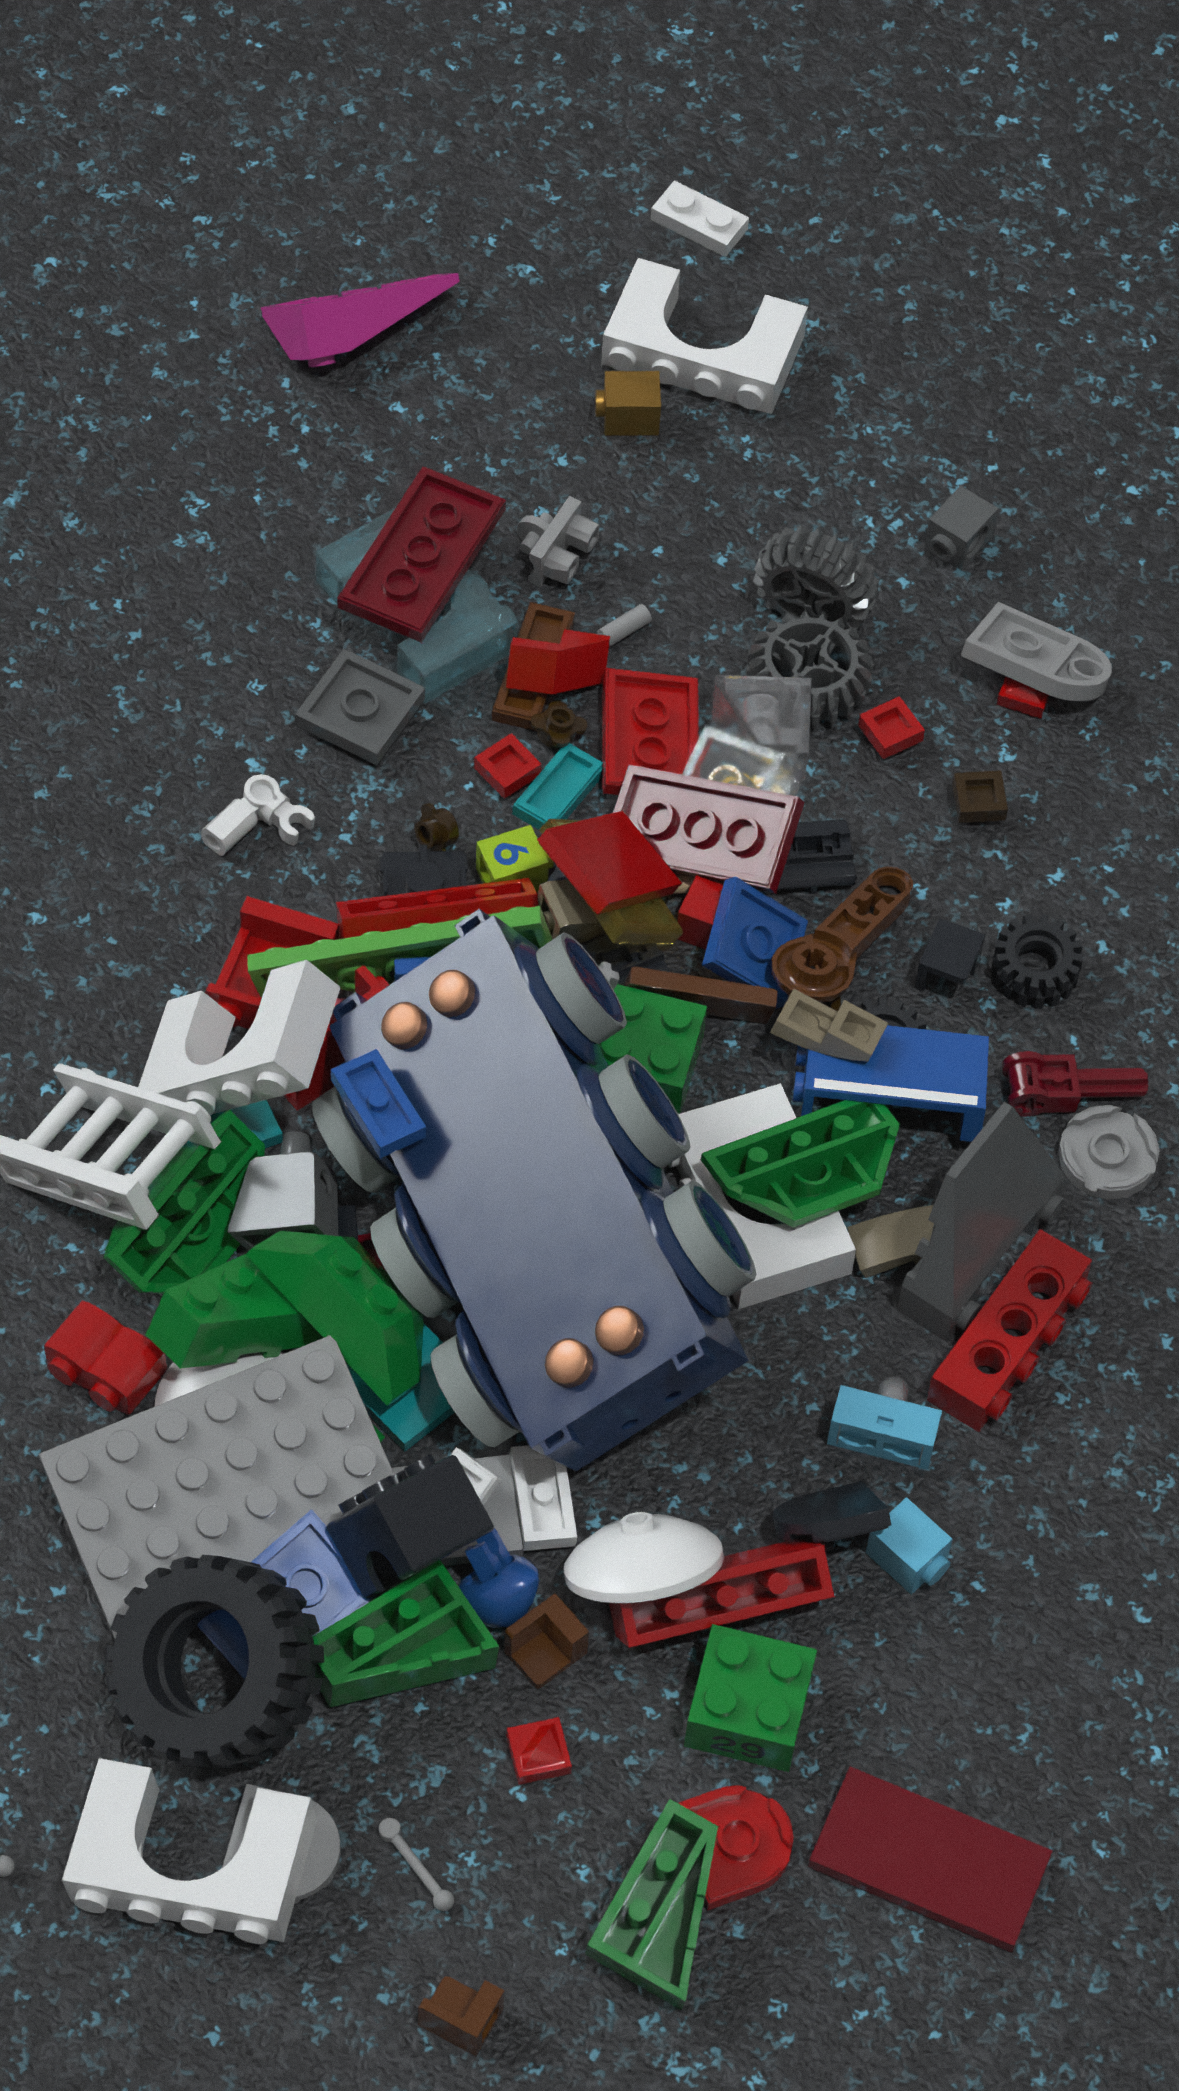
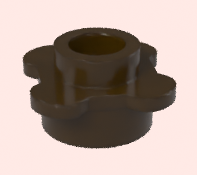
(558, 725)
(436, 828)

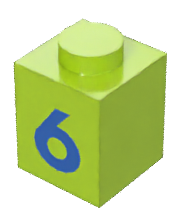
(513, 857)

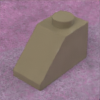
(567, 911)

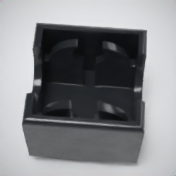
(408, 1523)

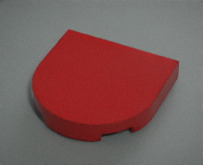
(750, 1842)

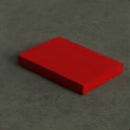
(646, 723)
(609, 862)

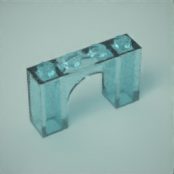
(457, 646)

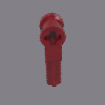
(1057, 1085)

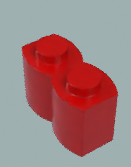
(105, 1358)

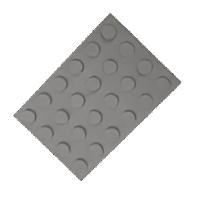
(216, 1470)

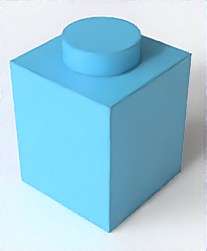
(911, 1548)

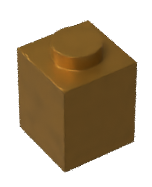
(630, 403)

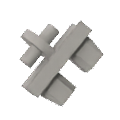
(548, 539)

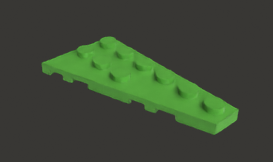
(379, 949)

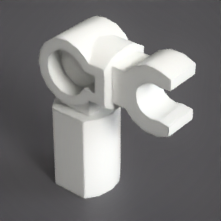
(260, 802)

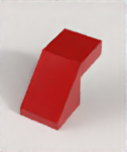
(558, 667)

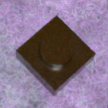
(980, 796)

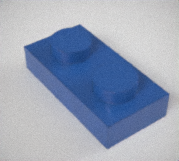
(378, 1103)

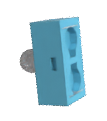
(885, 1424)

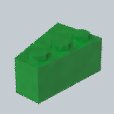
(404, 1641)

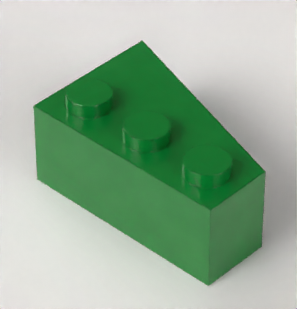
(225, 1316)
(658, 1908)

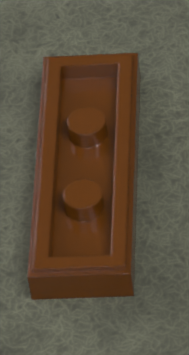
(518, 706)
(720, 997)

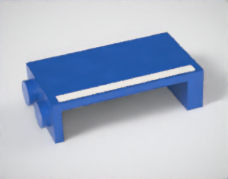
(905, 1070)

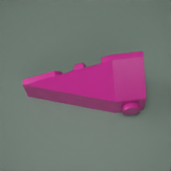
(333, 325)

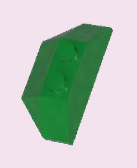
(809, 1162)
(194, 1209)
(352, 1301)

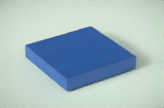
(747, 934)

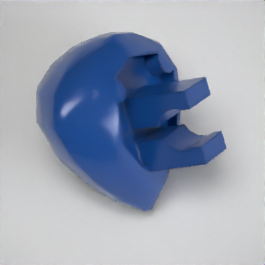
(501, 1584)

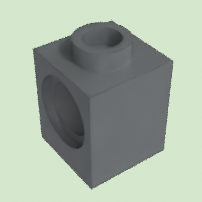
(961, 528)

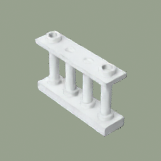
(96, 1184)

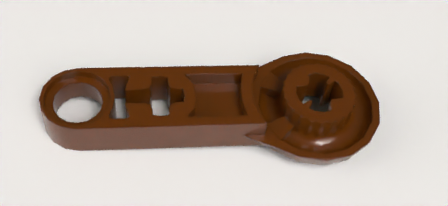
(841, 938)

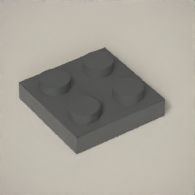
(360, 706)

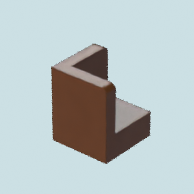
(546, 1641)
(462, 2013)

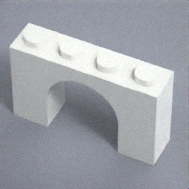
(742, 373)
(267, 1063)
(782, 1254)
(245, 1897)

